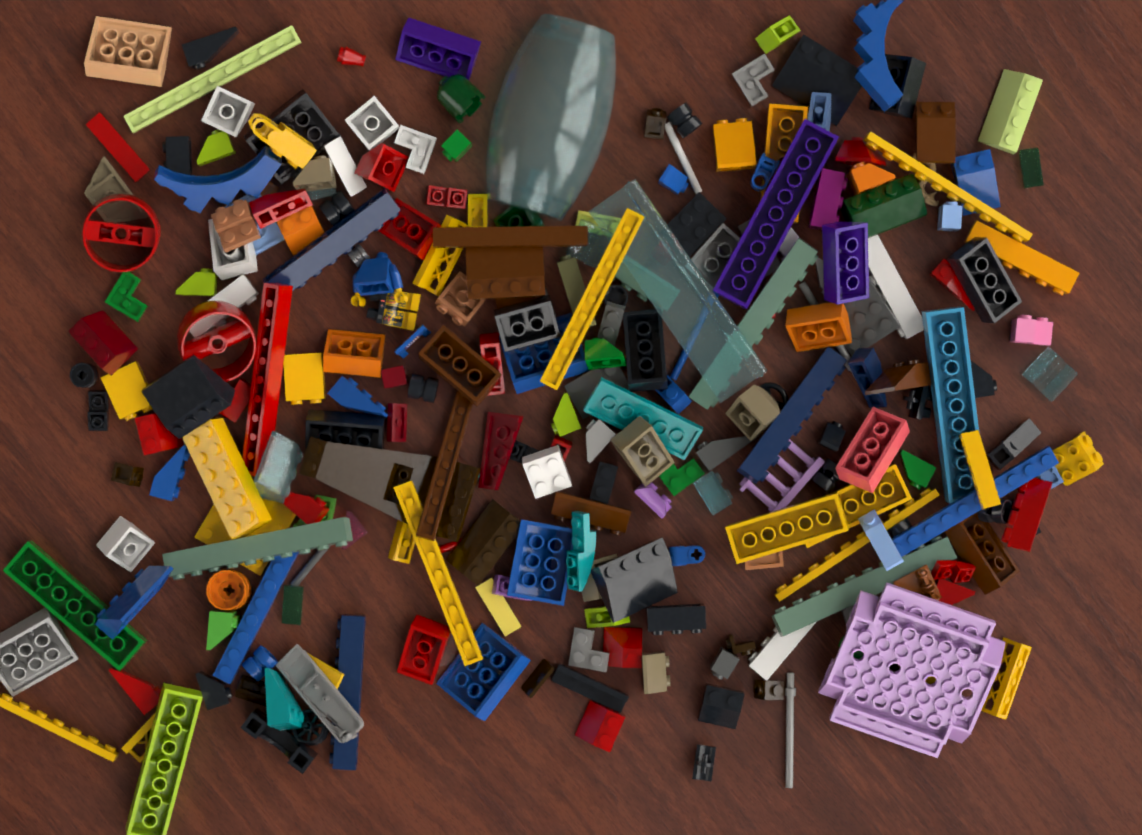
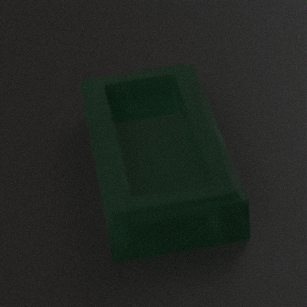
(1031, 167)
(292, 604)

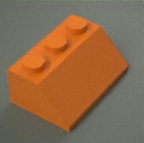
(867, 177)
(818, 326)
(353, 353)

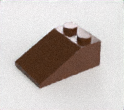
(935, 132)
(901, 377)

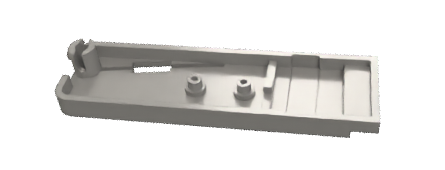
(320, 694)

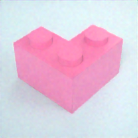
(1031, 331)

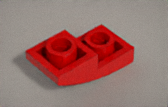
(446, 197)
(239, 401)
(955, 570)

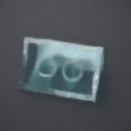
(278, 468)

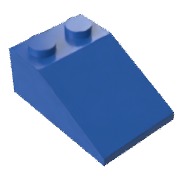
(977, 177)

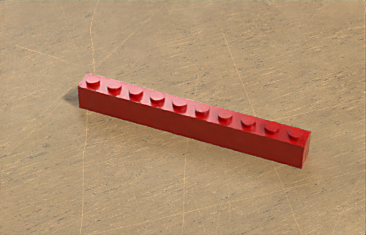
(266, 372)

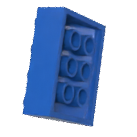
(530, 362)
(540, 562)
(132, 600)
(485, 682)

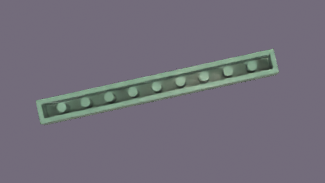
(766, 304)
(258, 547)
(845, 595)

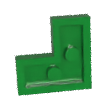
(122, 298)
(680, 478)

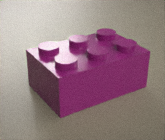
(827, 198)

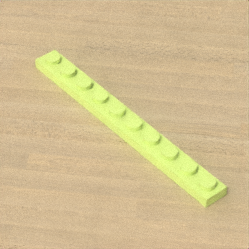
(212, 78)

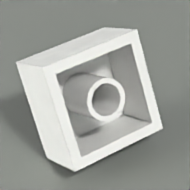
(372, 123)
(546, 471)

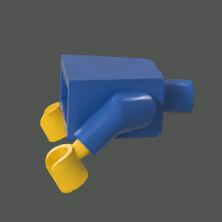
(377, 277)

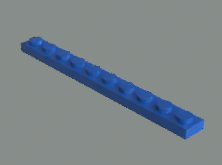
(969, 503)

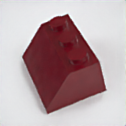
(103, 341)

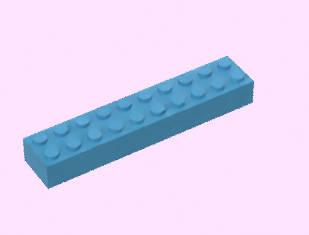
(951, 394)

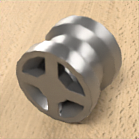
(358, 255)

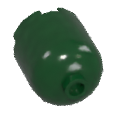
(459, 96)

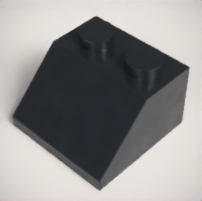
(721, 706)

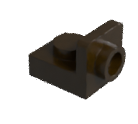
(655, 123)
(127, 474)

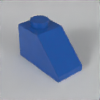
(674, 180)

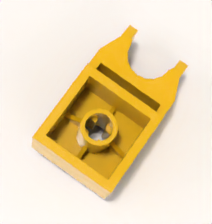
(283, 141)

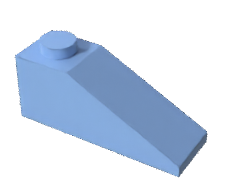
(880, 540)

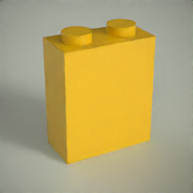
(304, 378)
(125, 391)

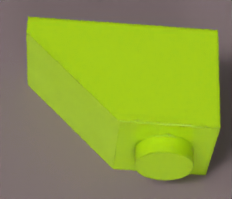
(777, 34)
(216, 147)
(199, 284)
(565, 417)
(600, 618)

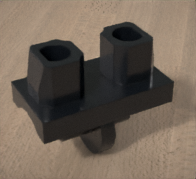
(917, 401)
(704, 762)

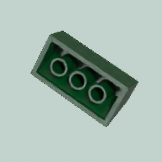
(887, 205)

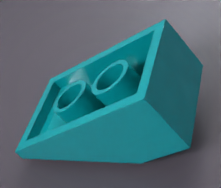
(282, 707)

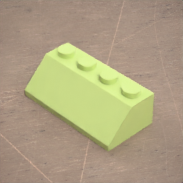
(1010, 111)

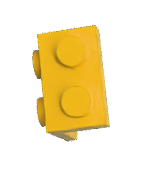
(1077, 459)

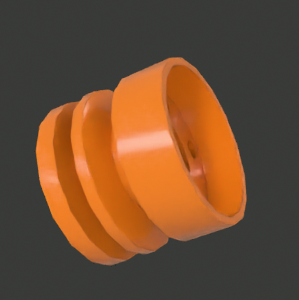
(222, 599)

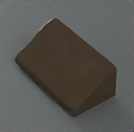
(537, 678)
(251, 690)

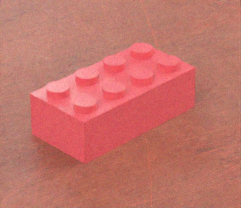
(872, 449)

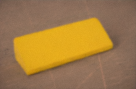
(401, 542)

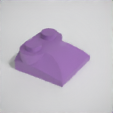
(657, 503)

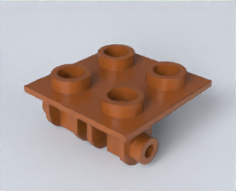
(920, 582)

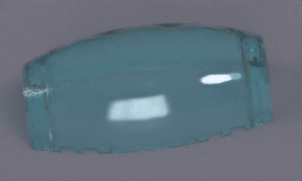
(551, 116)

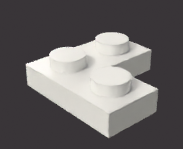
(421, 147)

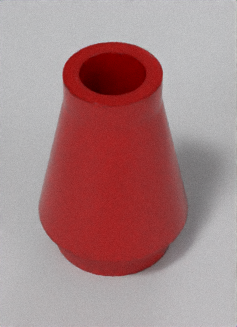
(350, 57)

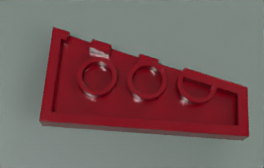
(498, 445)

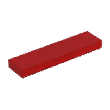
(118, 147)

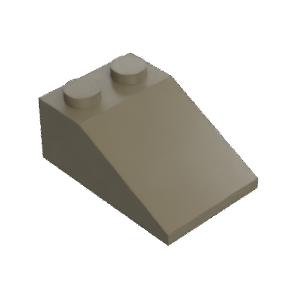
(642, 450)

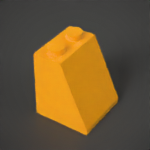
(734, 145)

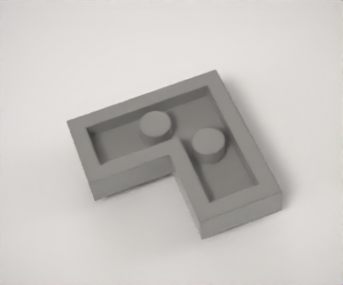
(749, 77)
(582, 653)

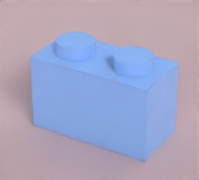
(949, 217)

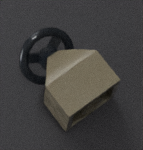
(756, 409)

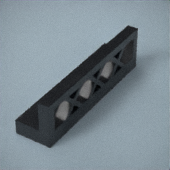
(590, 688)

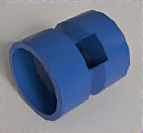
(256, 665)

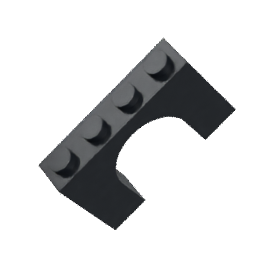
(298, 753)

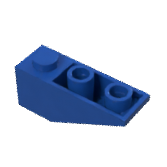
(674, 396)
(350, 397)
(167, 479)

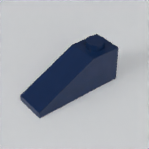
(866, 369)

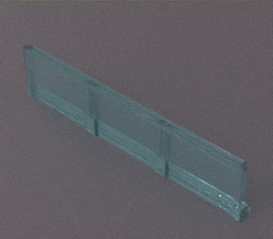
(681, 295)

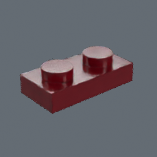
(396, 422)

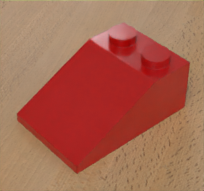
(410, 230)
(424, 649)

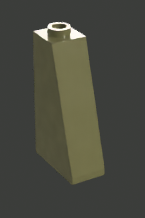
(572, 281)

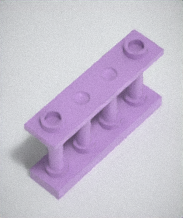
(787, 492)

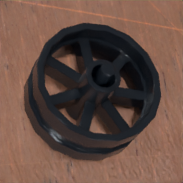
(311, 728)

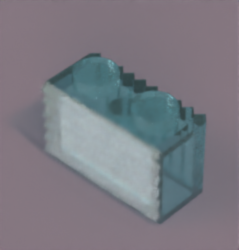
(712, 492)

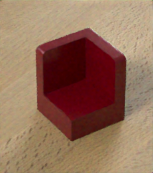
(394, 377)

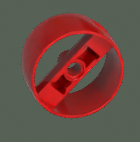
(106, 232)
(229, 334)

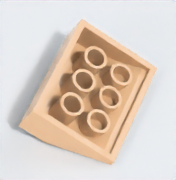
(128, 51)

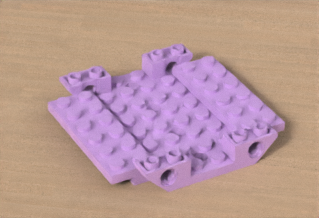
(925, 642)

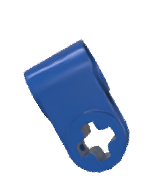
(765, 169)
(682, 555)

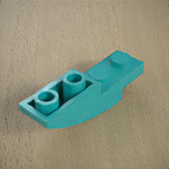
(581, 558)

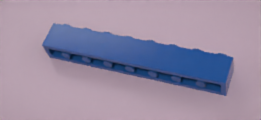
(253, 618)

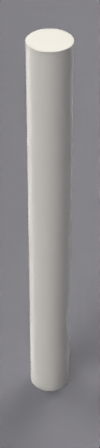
(682, 157)

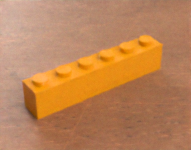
(1026, 259)

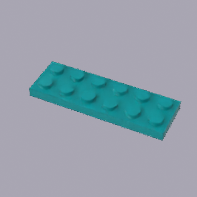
(622, 407)

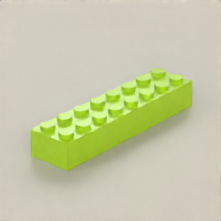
(164, 760)

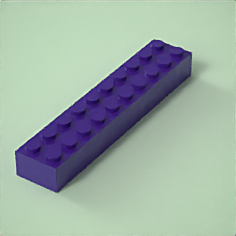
(775, 214)

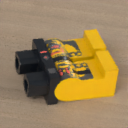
(389, 310)

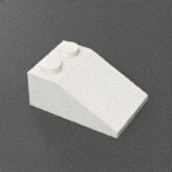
(233, 263)

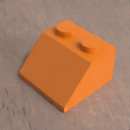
(301, 229)

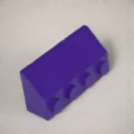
(437, 49)
(845, 261)

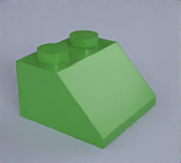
(220, 626)

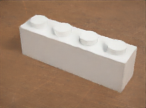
(237, 293)
(775, 651)

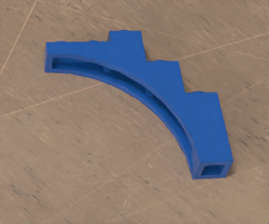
(874, 72)
(223, 187)

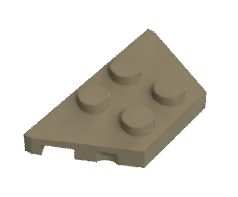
(108, 182)

